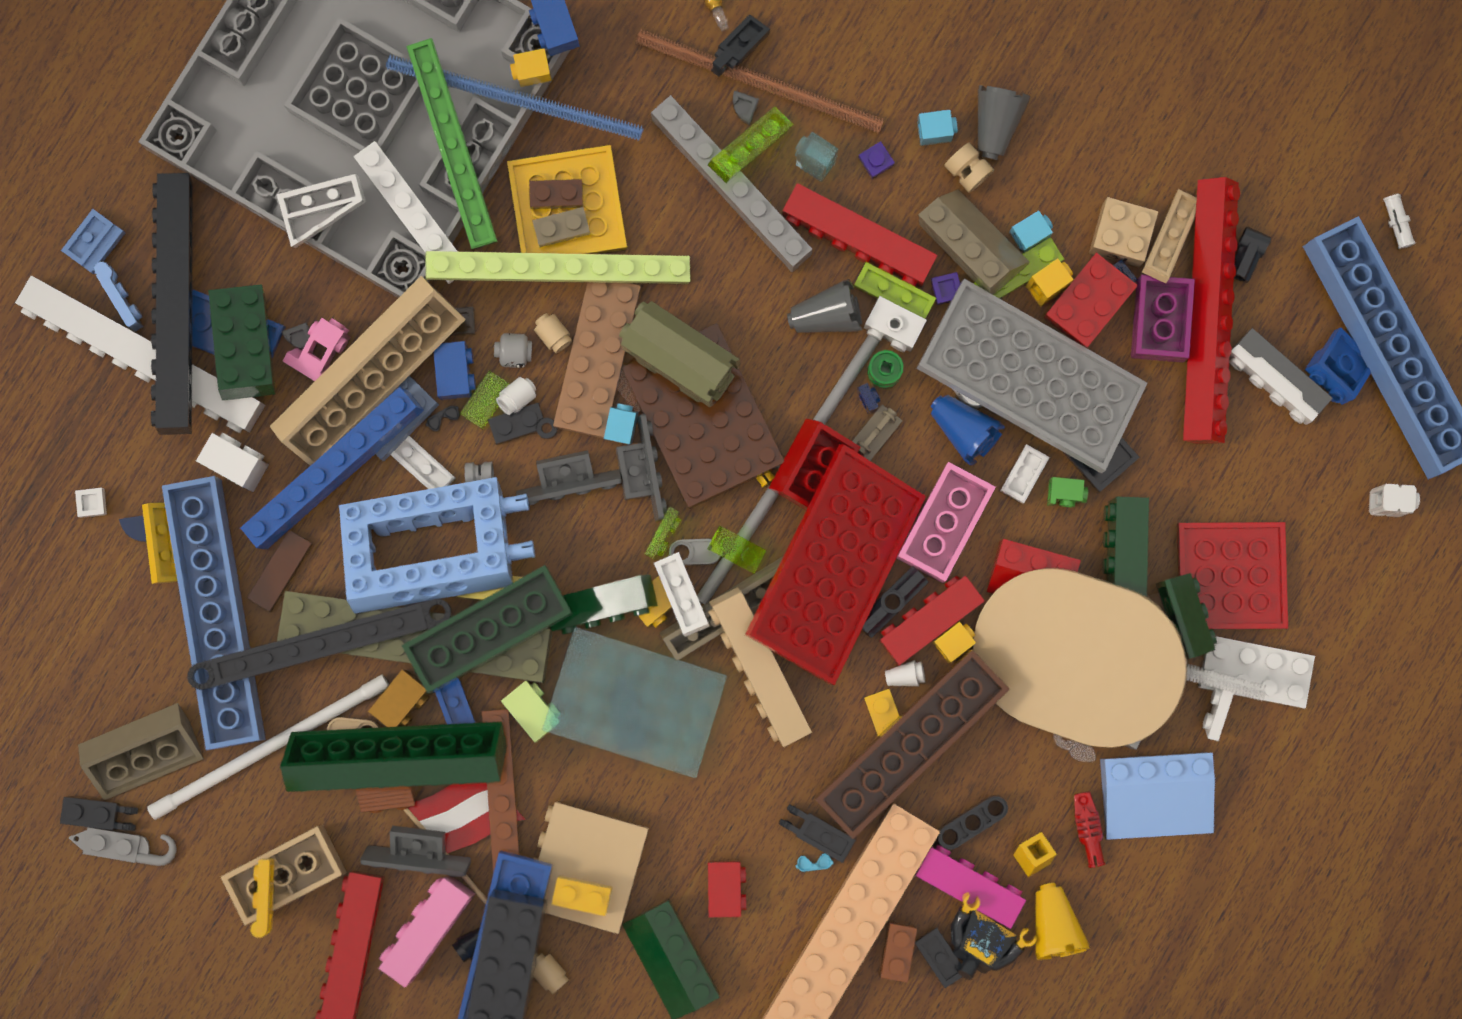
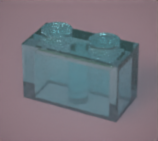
(815, 156)

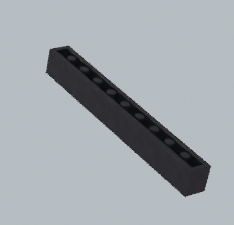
(173, 304)

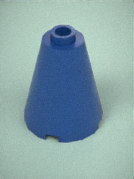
(966, 427)

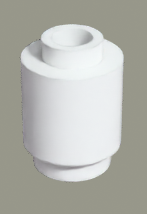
(516, 395)

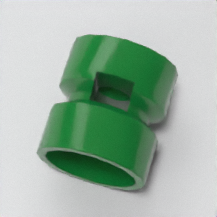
(885, 369)

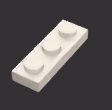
(681, 594)

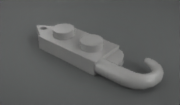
(122, 846)

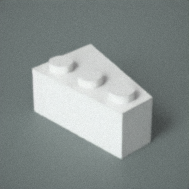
(319, 206)

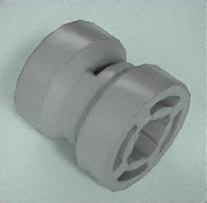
(478, 472)

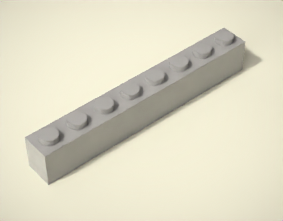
(738, 191)

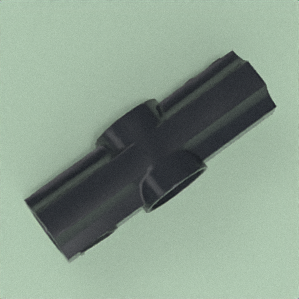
(904, 589)

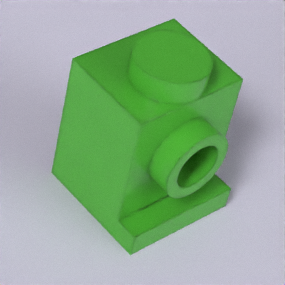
(1066, 492)

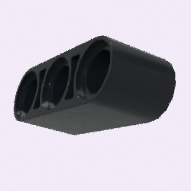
(985, 819)

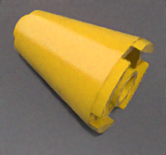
(1056, 925)

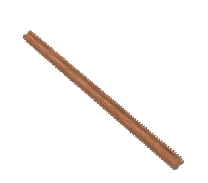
(762, 82)

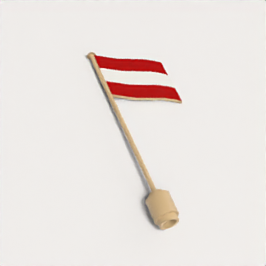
(464, 818)

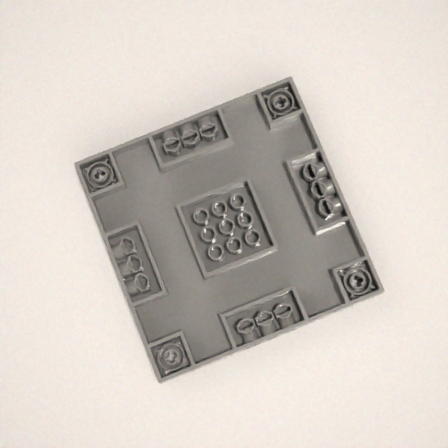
(304, 85)

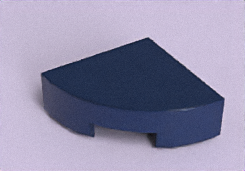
(134, 527)

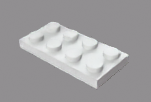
(1282, 671)

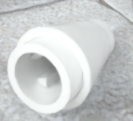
(906, 675)

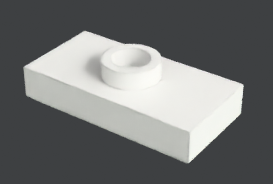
(1024, 474)

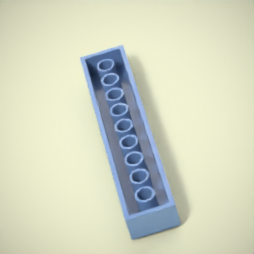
(1390, 344)
(212, 607)

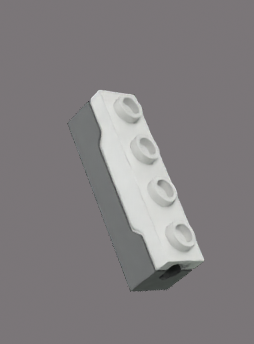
(1279, 377)

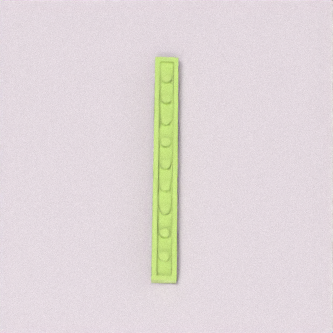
(556, 267)

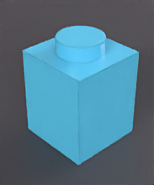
(936, 127)
(1031, 231)
(621, 424)

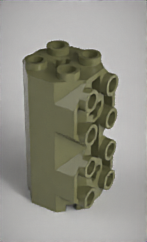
(678, 353)

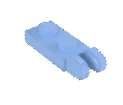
(118, 294)

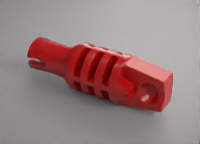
(1089, 827)

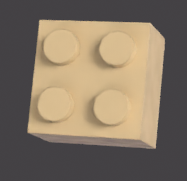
(1123, 232)

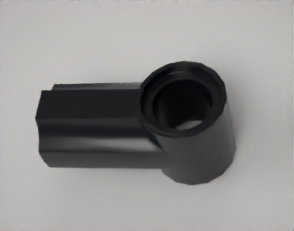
(1250, 248)

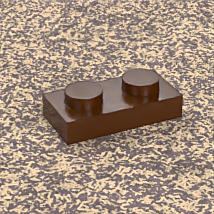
(556, 194)

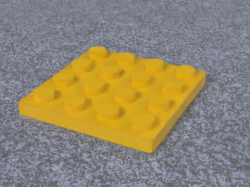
(600, 199)

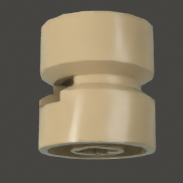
(968, 158)

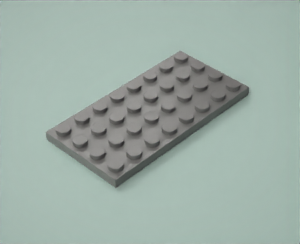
(1032, 376)

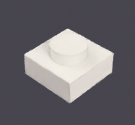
(90, 502)

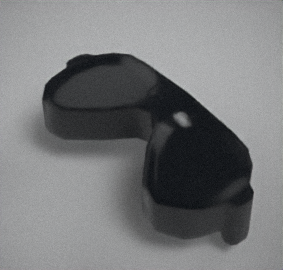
(435, 421)

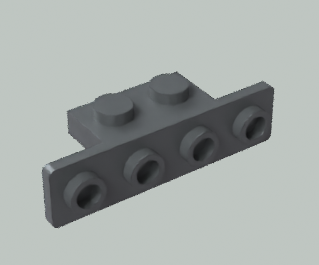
(639, 471)
(568, 475)
(416, 851)

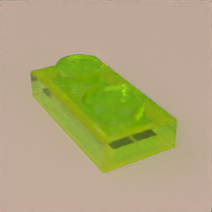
(483, 401)
(658, 544)
(736, 549)

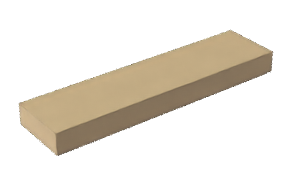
(1171, 237)

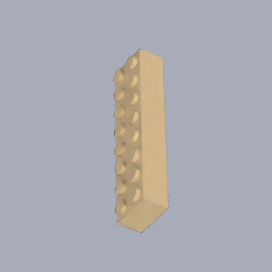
(368, 371)

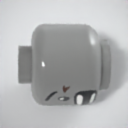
(513, 350)

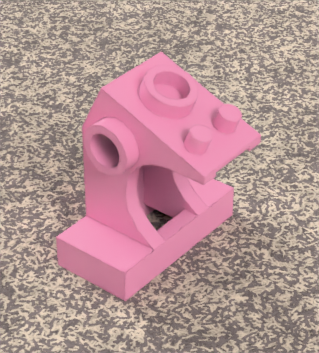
(329, 334)

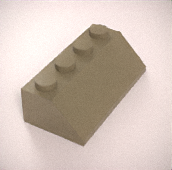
(972, 241)
(140, 751)

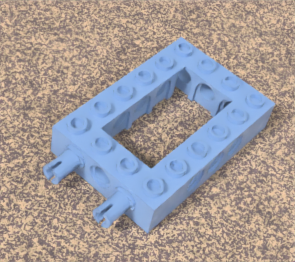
(436, 579)

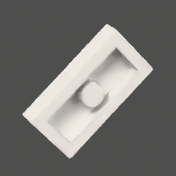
(1215, 720)

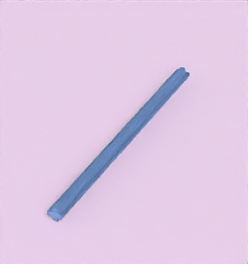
(526, 101)

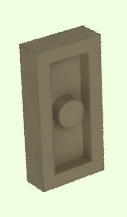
(561, 227)

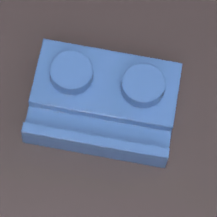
(93, 241)

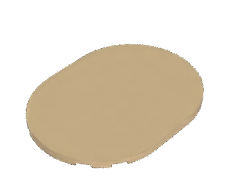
(1082, 656)

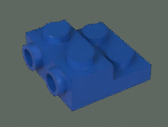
(1339, 367)

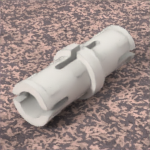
(1399, 221)

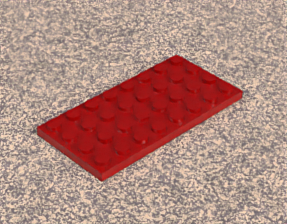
(835, 565)

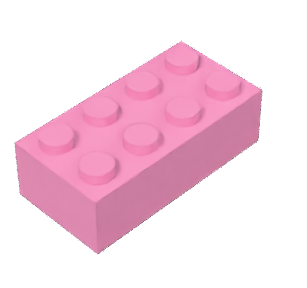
(945, 522)
(426, 931)

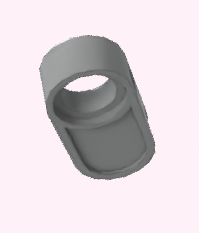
(698, 551)

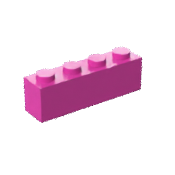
(959, 878)

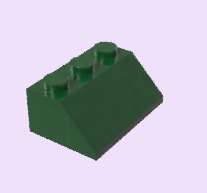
(1187, 613)

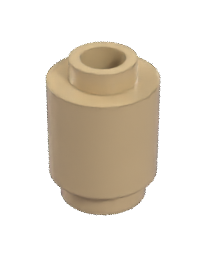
(552, 332)

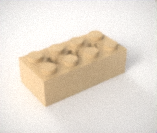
(290, 857)

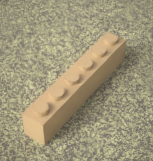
(760, 669)

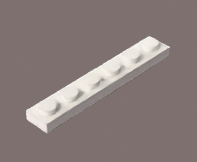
(403, 200)

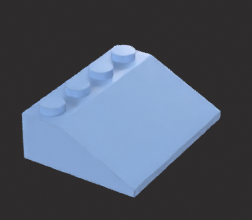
(1158, 795)

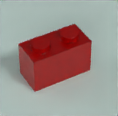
(725, 888)

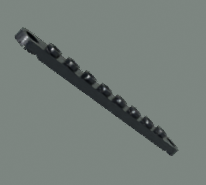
(318, 644)

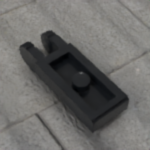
(95, 814)
(820, 834)

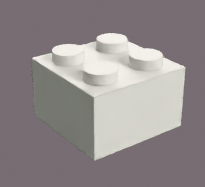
(227, 459)

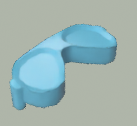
(805, 864)

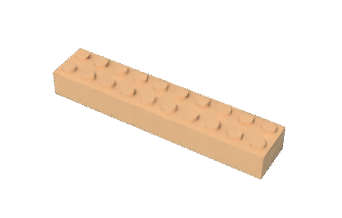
(854, 917)

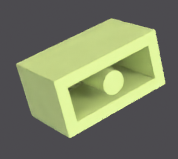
(528, 708)

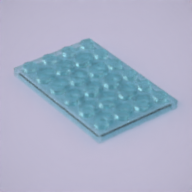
(634, 702)

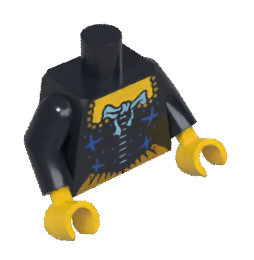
(982, 942)

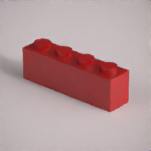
(931, 620)

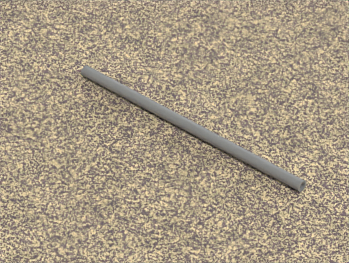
(770, 496)

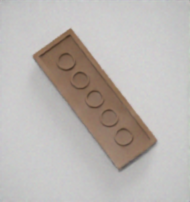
(596, 358)

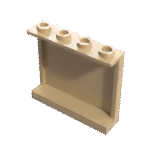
(594, 851)

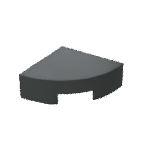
(744, 106)
(297, 335)

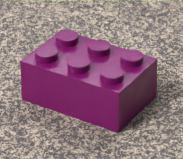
(1162, 319)

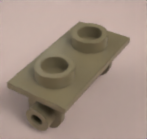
(877, 431)

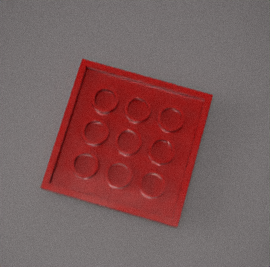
(1238, 572)

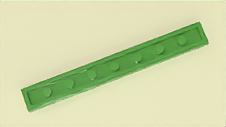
(452, 143)

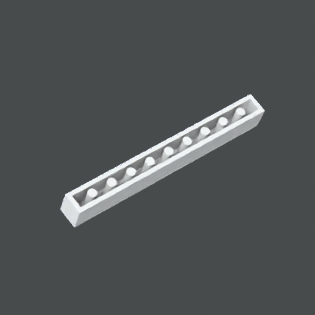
(128, 349)

